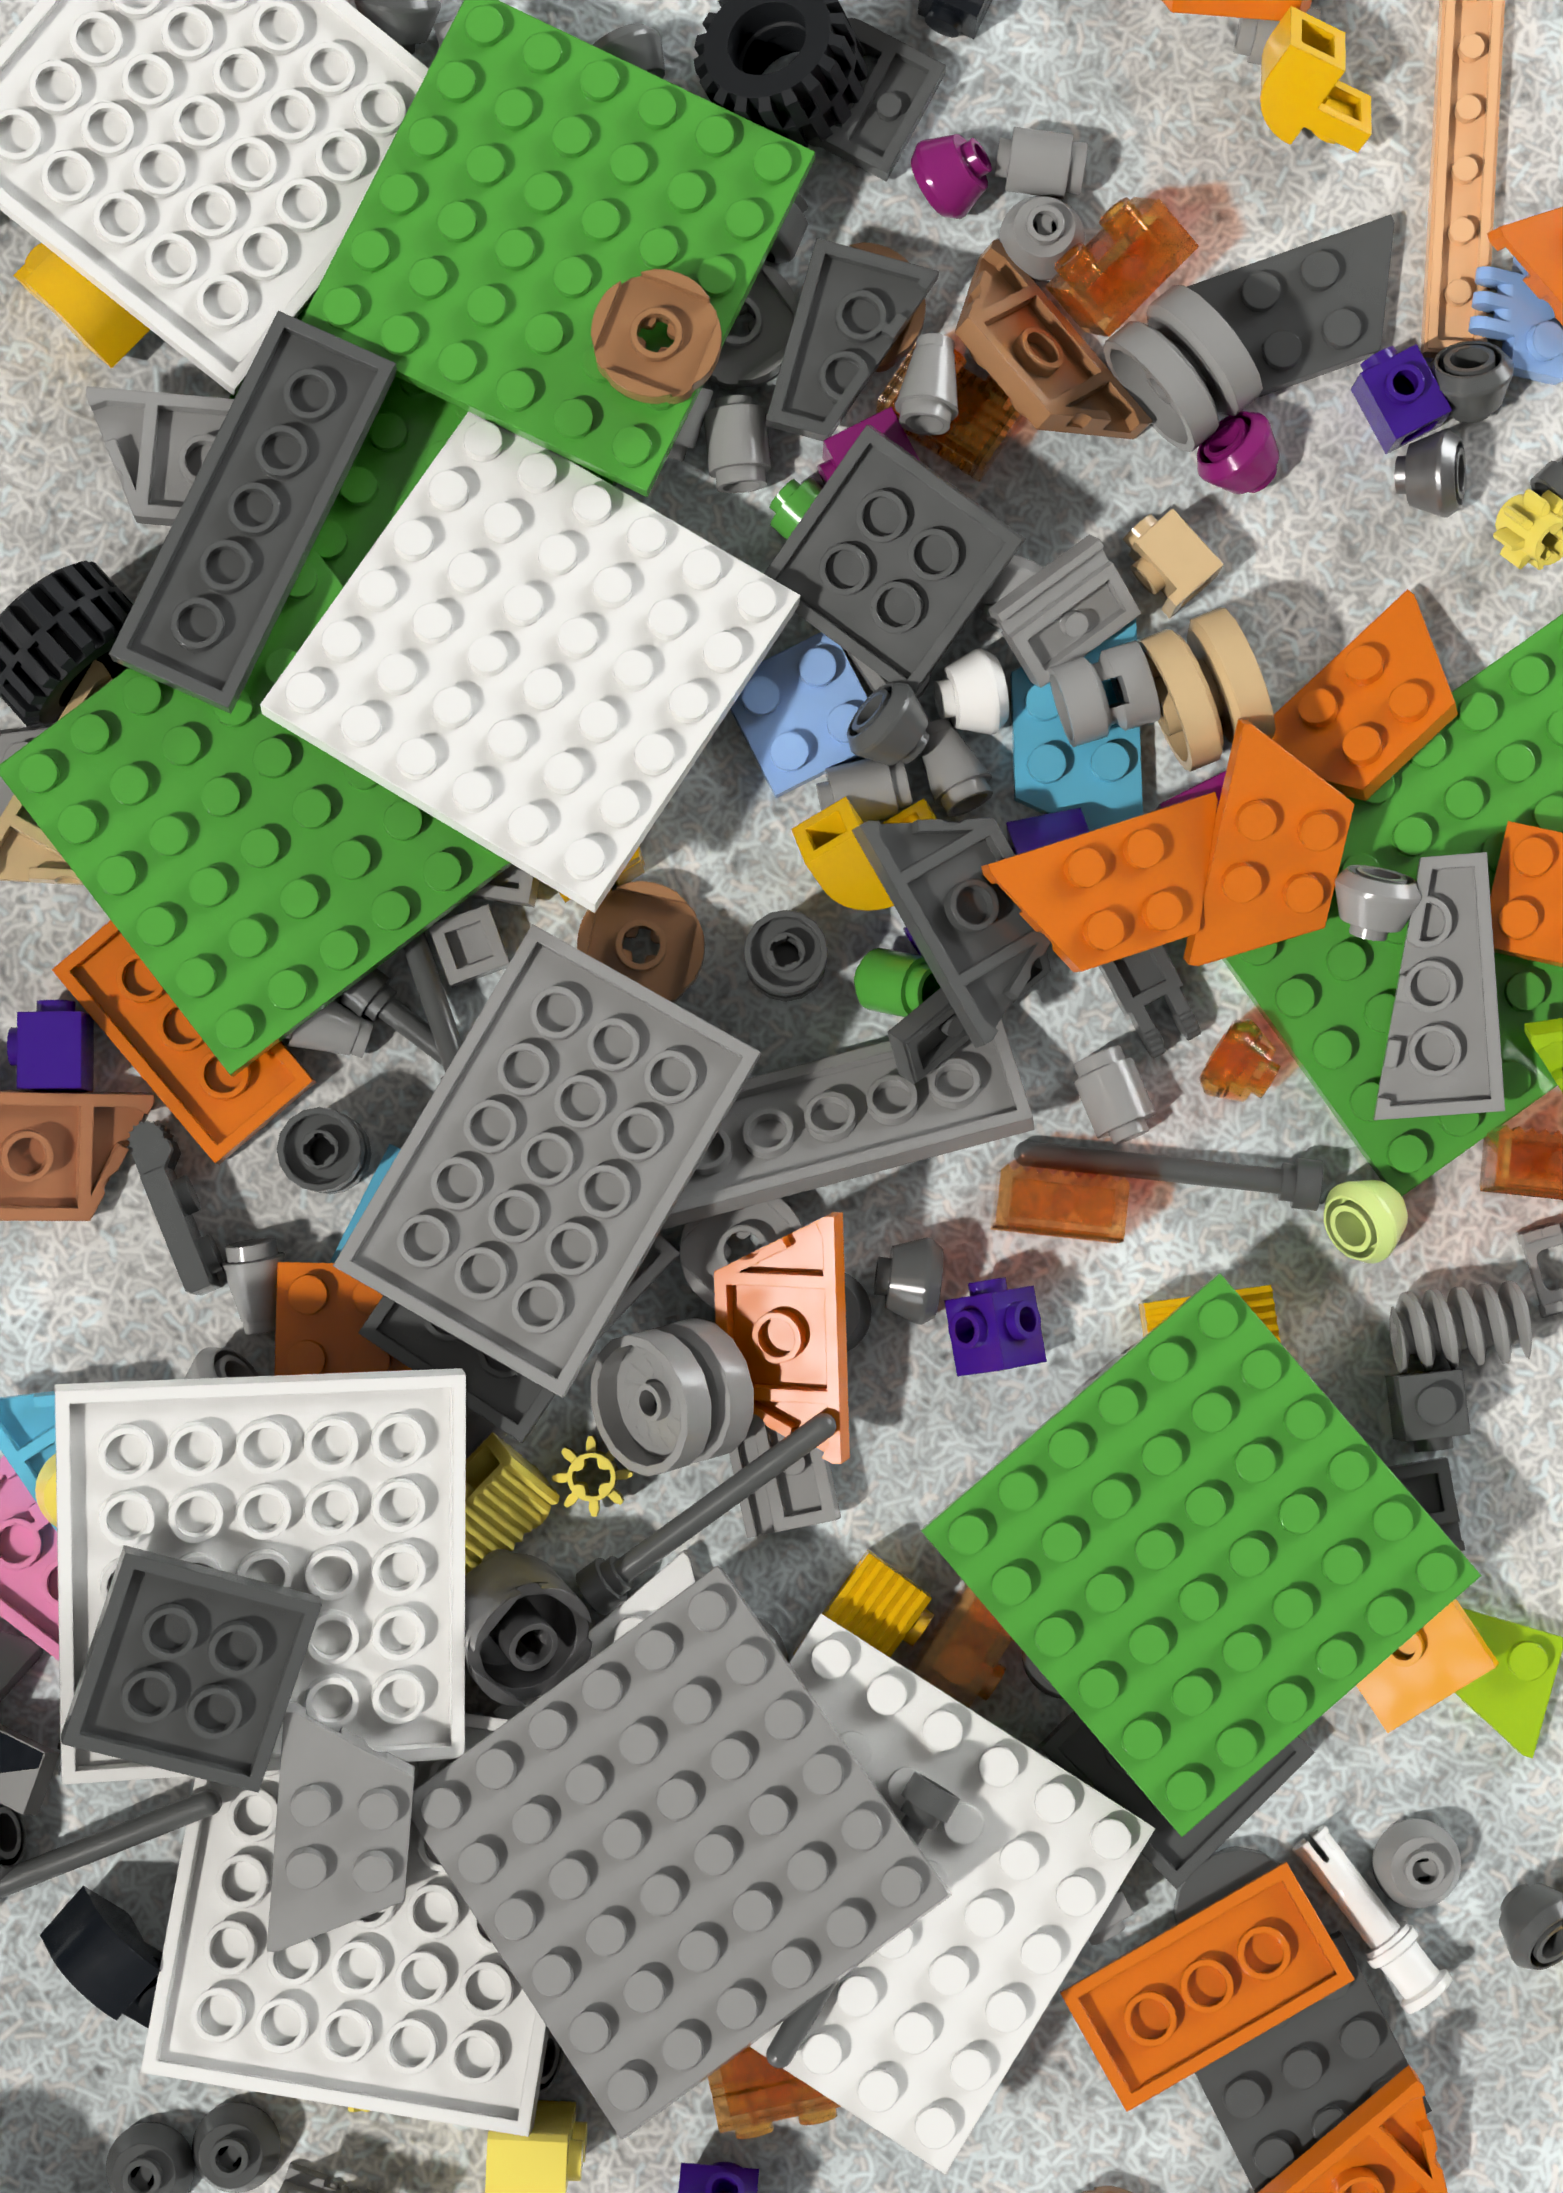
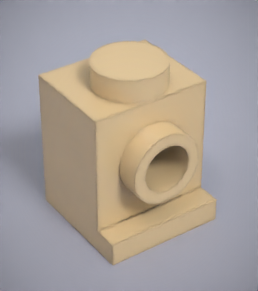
(1171, 559)

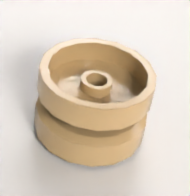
(1206, 687)

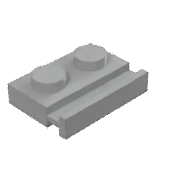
(1065, 610)
(792, 1499)

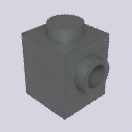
(1428, 1408)

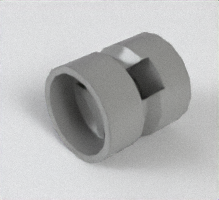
(1083, 701)

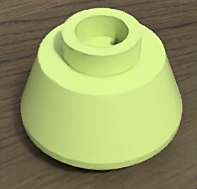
(1365, 1219)

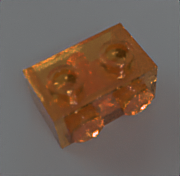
(1120, 265)
(964, 1650)

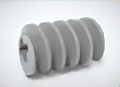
(1460, 1325)

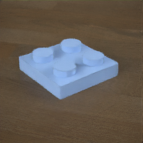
(800, 712)

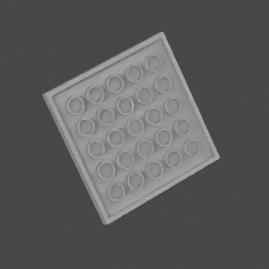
(674, 1851)

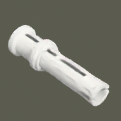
(1389, 1943)

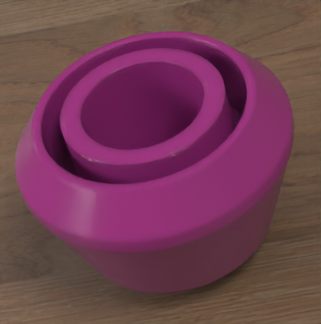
(951, 173)
(1239, 454)

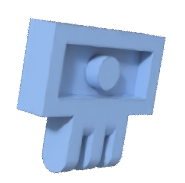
(1521, 322)

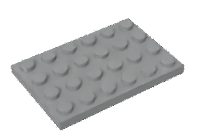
(547, 1160)

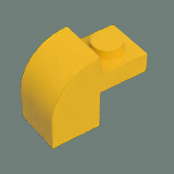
(1303, 85)
(80, 305)
(838, 859)

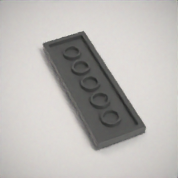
(254, 512)

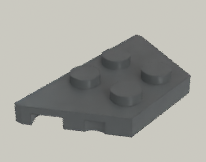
(1309, 304)
(955, 915)

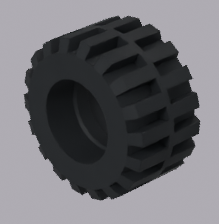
(803, 95)
(55, 636)

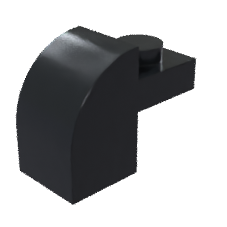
(104, 1956)

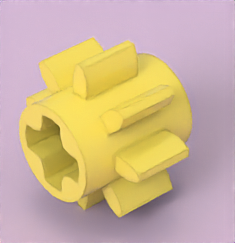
(1531, 529)
(580, 1489)

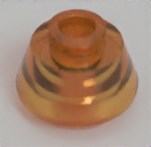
(1240, 1063)

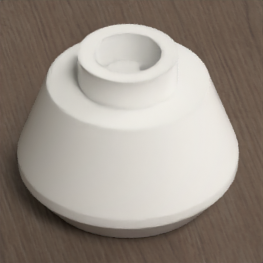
(973, 693)

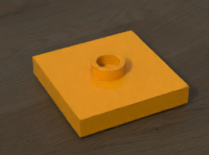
(1427, 1668)

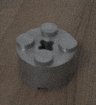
(522, 1627)

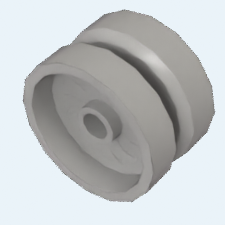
(1183, 367)
(671, 1396)

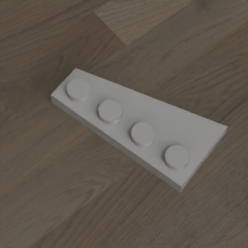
(1445, 1006)

